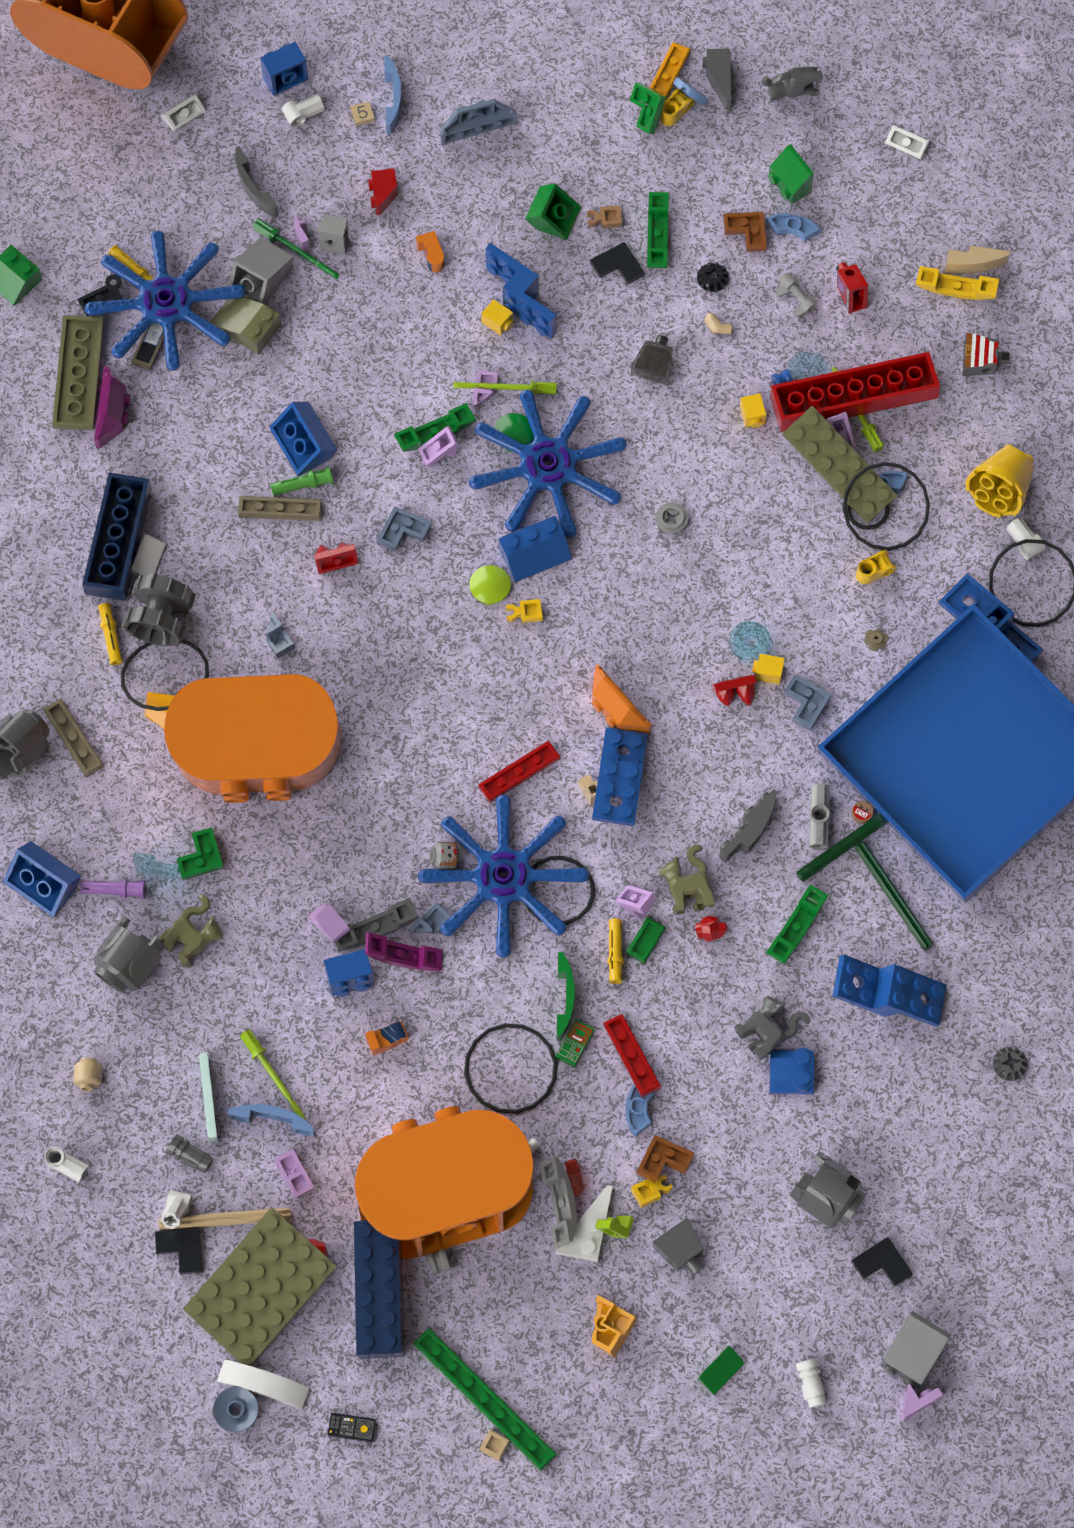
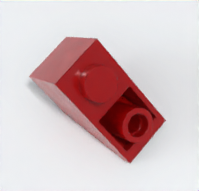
(384, 189)

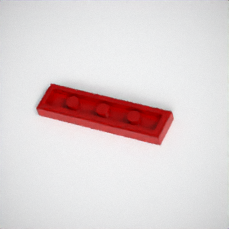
(519, 771)
(631, 1055)

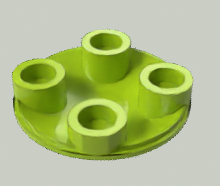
(490, 584)

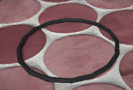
(846, 514)
(1039, 542)
(136, 652)
(523, 1108)

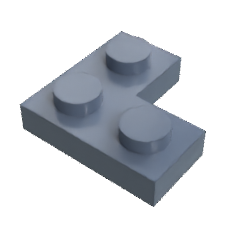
(401, 523)
(811, 698)

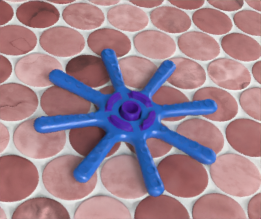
(166, 312)
(543, 476)
(505, 890)

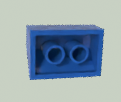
(302, 437)
(534, 549)
(41, 878)

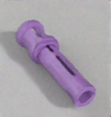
(124, 888)

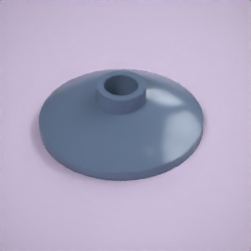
(232, 1398)

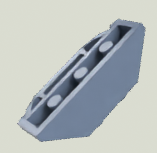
(477, 119)

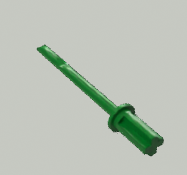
(274, 234)

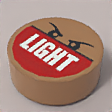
(862, 812)

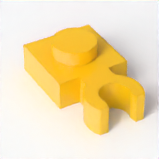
(528, 611)
(649, 1192)

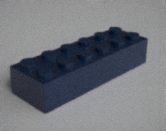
(117, 536)
(378, 1294)

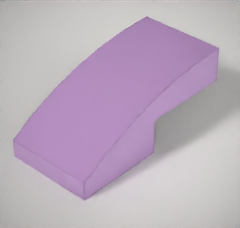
(293, 1173)

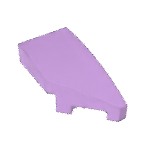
(300, 227)
(481, 395)

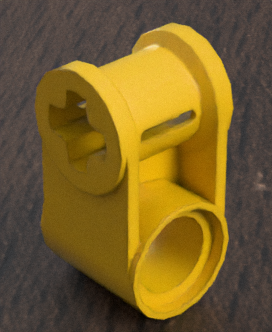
(678, 105)
(878, 566)

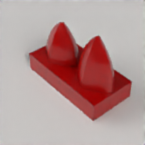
(335, 559)
(744, 686)

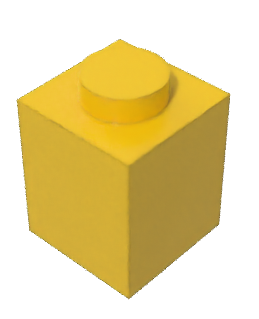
(497, 317)
(753, 410)
(768, 668)

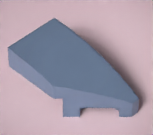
(277, 638)
(430, 921)

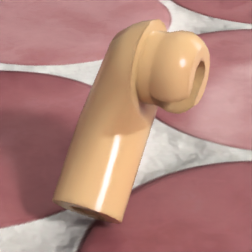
(715, 325)

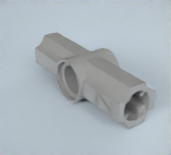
(819, 805)

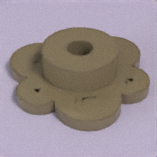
(874, 644)

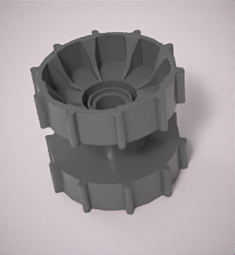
(162, 599)

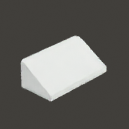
(184, 112)
(907, 142)
(148, 556)

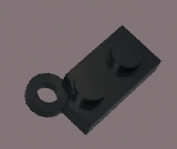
(105, 293)

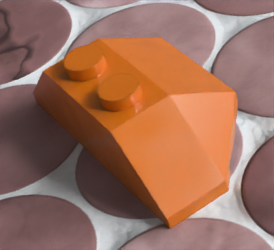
(616, 705)

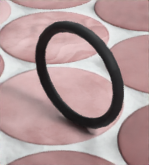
(870, 526)

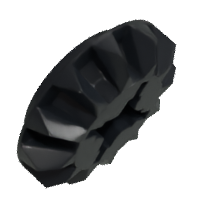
(719, 281)

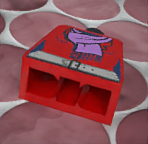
(850, 280)

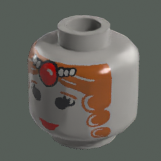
(445, 855)

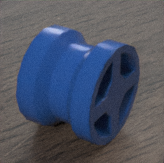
(783, 377)

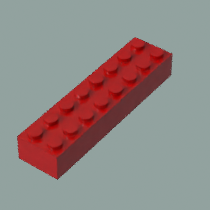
(857, 389)

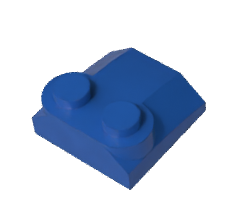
(792, 1071)

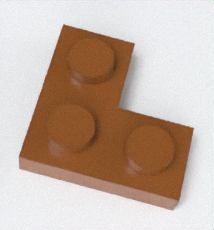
(749, 224)
(661, 1154)

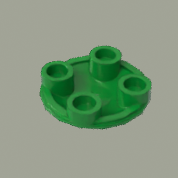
(516, 427)

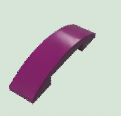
(403, 955)

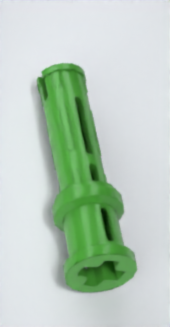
(311, 480)

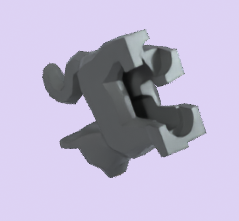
(795, 83)
(768, 1031)

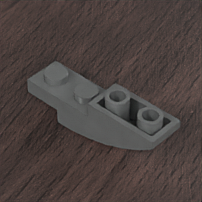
(756, 821)

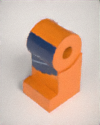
(432, 249)
(386, 1038)

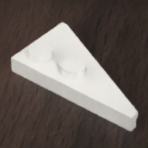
(587, 1238)

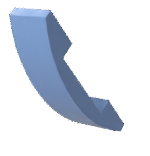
(392, 113)
(245, 1112)

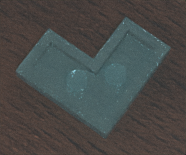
(147, 865)

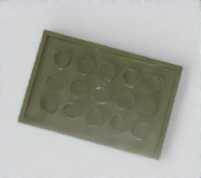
(260, 1287)

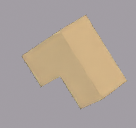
(588, 788)

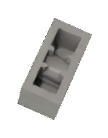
(333, 234)

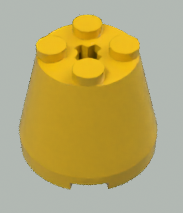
(1001, 482)

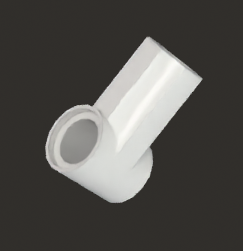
(297, 112)
(1020, 531)
(67, 1165)
(176, 1206)

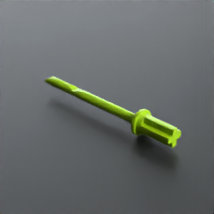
(535, 387)
(869, 431)
(257, 1052)

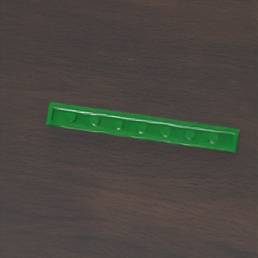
(484, 1399)

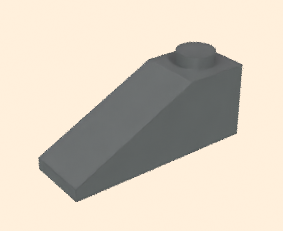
(719, 73)

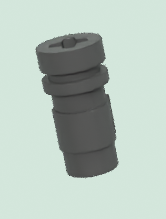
(189, 1154)

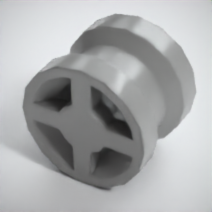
(438, 1261)

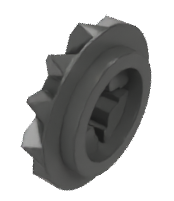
(1004, 1071)

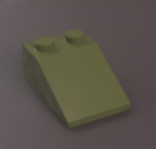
(248, 322)

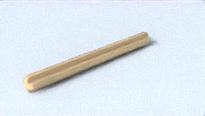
(224, 1219)

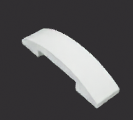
(263, 1383)

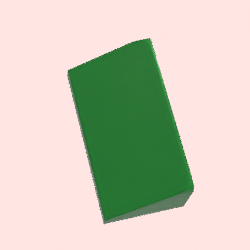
(721, 1370)

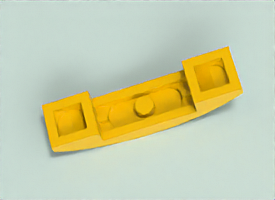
(957, 286)

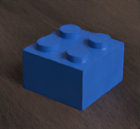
(284, 68)
(349, 973)

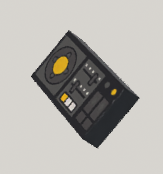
(351, 1427)

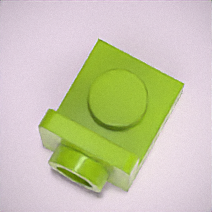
(616, 1227)

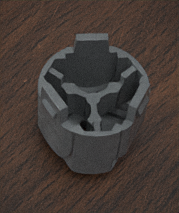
(21, 742)
(126, 959)
(829, 1195)

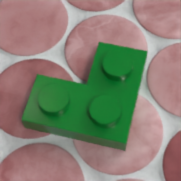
(651, 105)
(205, 860)

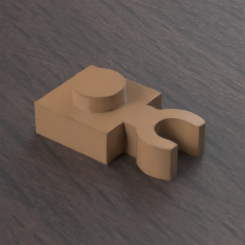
(608, 216)

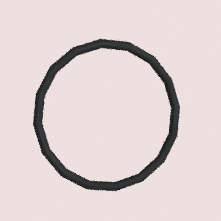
(592, 886)

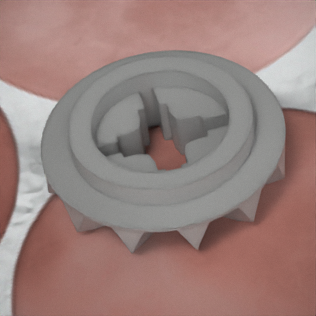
(671, 509)

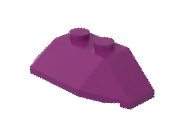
(111, 408)

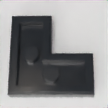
(619, 259)
(185, 1243)
(883, 1257)

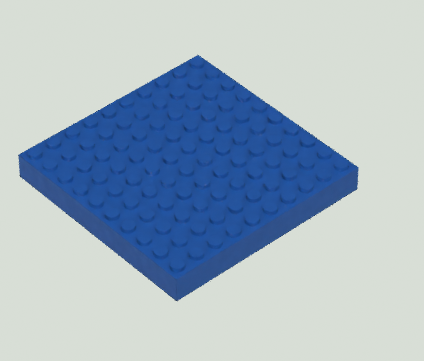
(963, 753)

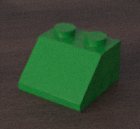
(791, 175)
(553, 211)
(17, 275)

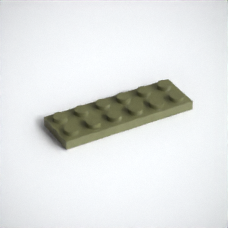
(78, 372)
(838, 464)

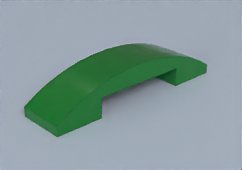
(657, 229)
(413, 438)
(797, 924)
(565, 972)

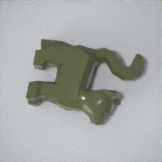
(688, 886)
(188, 935)

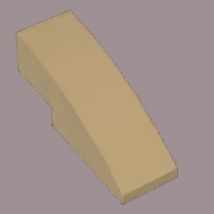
(975, 260)

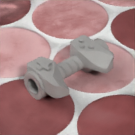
(790, 285)

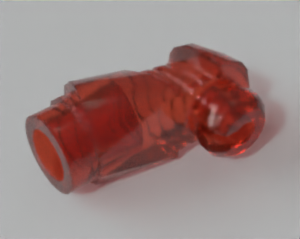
(574, 1174)

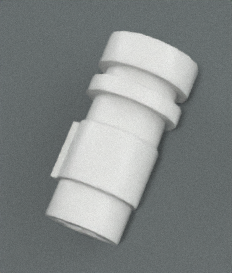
(812, 1385)

